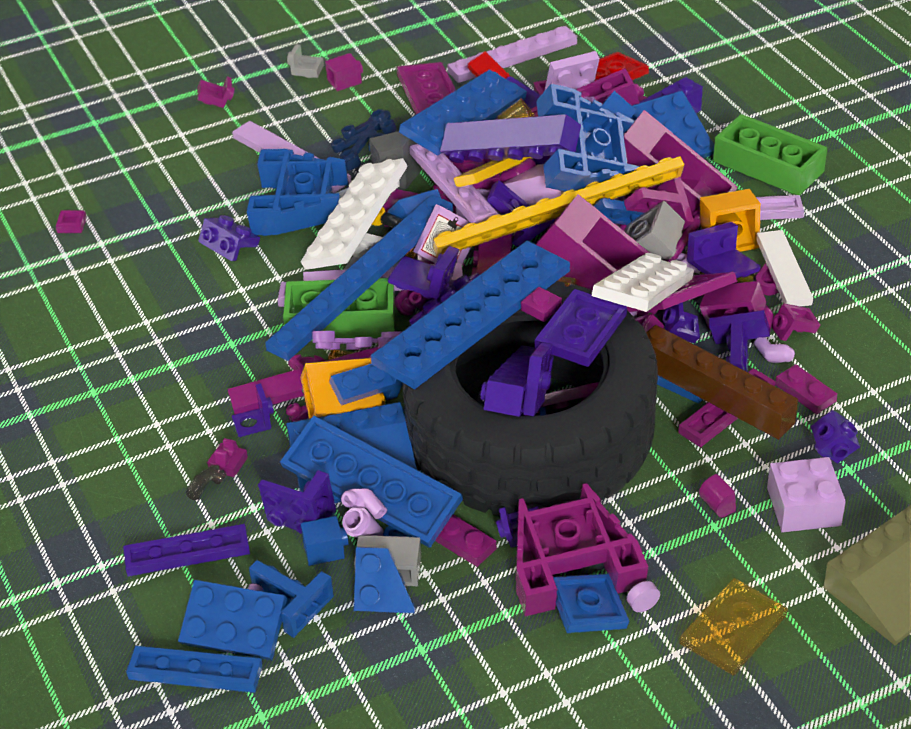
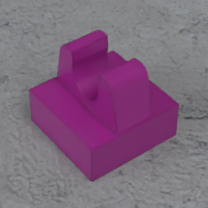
(228, 457)

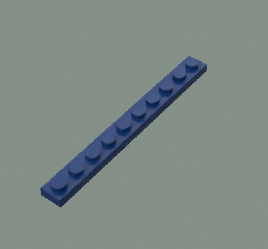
(353, 281)

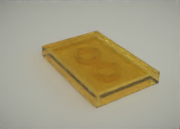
(733, 626)

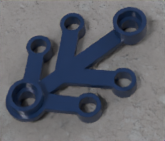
(360, 135)

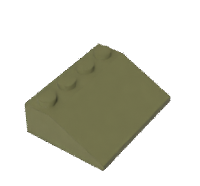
(876, 578)

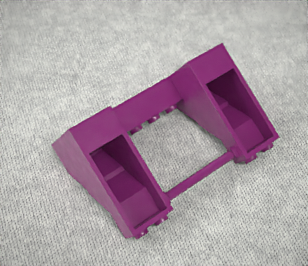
(597, 244)

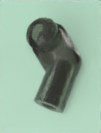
(203, 478)

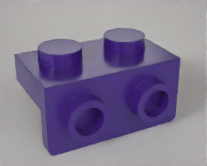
(226, 236)

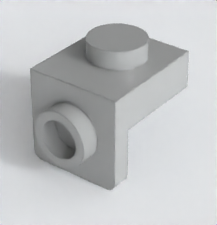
(304, 65)

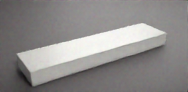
(784, 268)

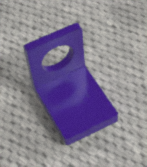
(260, 415)

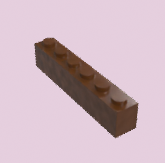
(723, 384)

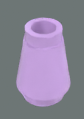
(360, 522)

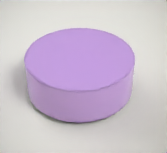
(643, 596)

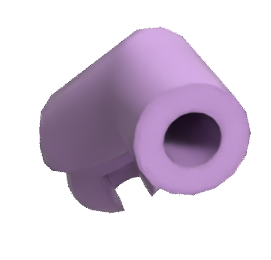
(774, 352)

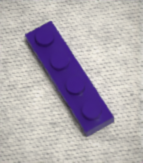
(186, 550)

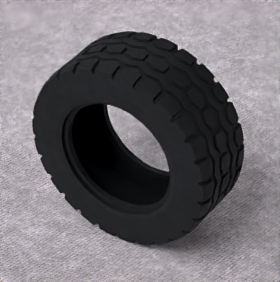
(544, 457)

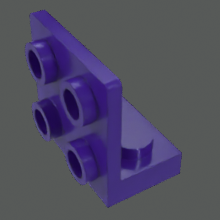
(715, 251)
(423, 277)
(291, 507)

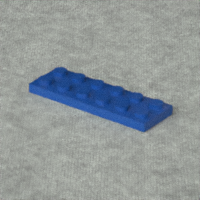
(475, 101)
(412, 499)

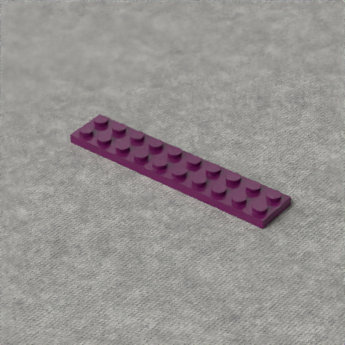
(424, 87)

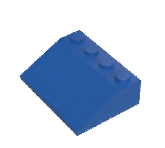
(378, 426)

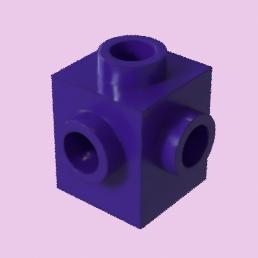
(835, 436)

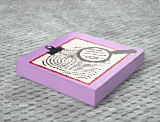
(439, 221)

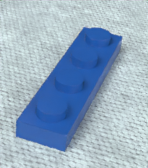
(194, 669)

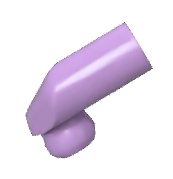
(364, 499)

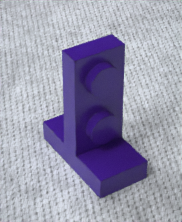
(506, 201)
(736, 332)

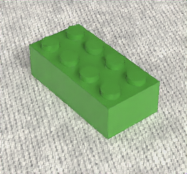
(770, 154)
(365, 317)

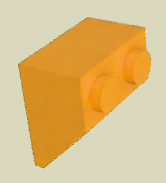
(736, 207)

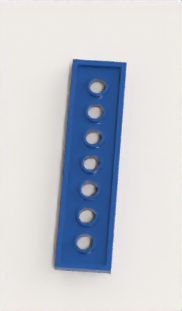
(474, 310)

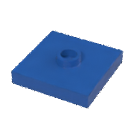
(589, 603)

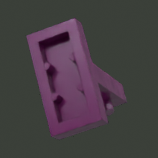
(670, 191)

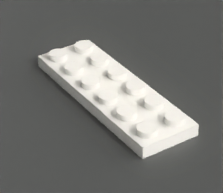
(354, 214)
(644, 282)

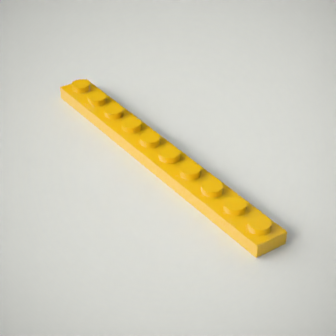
(550, 209)

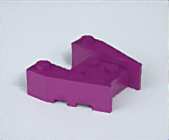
(570, 539)

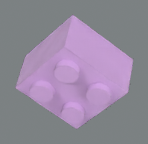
(805, 494)

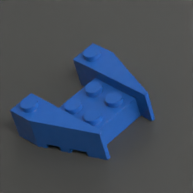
(600, 142)
(301, 194)

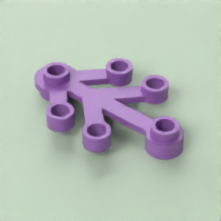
(327, 341)

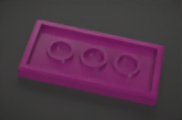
(696, 287)

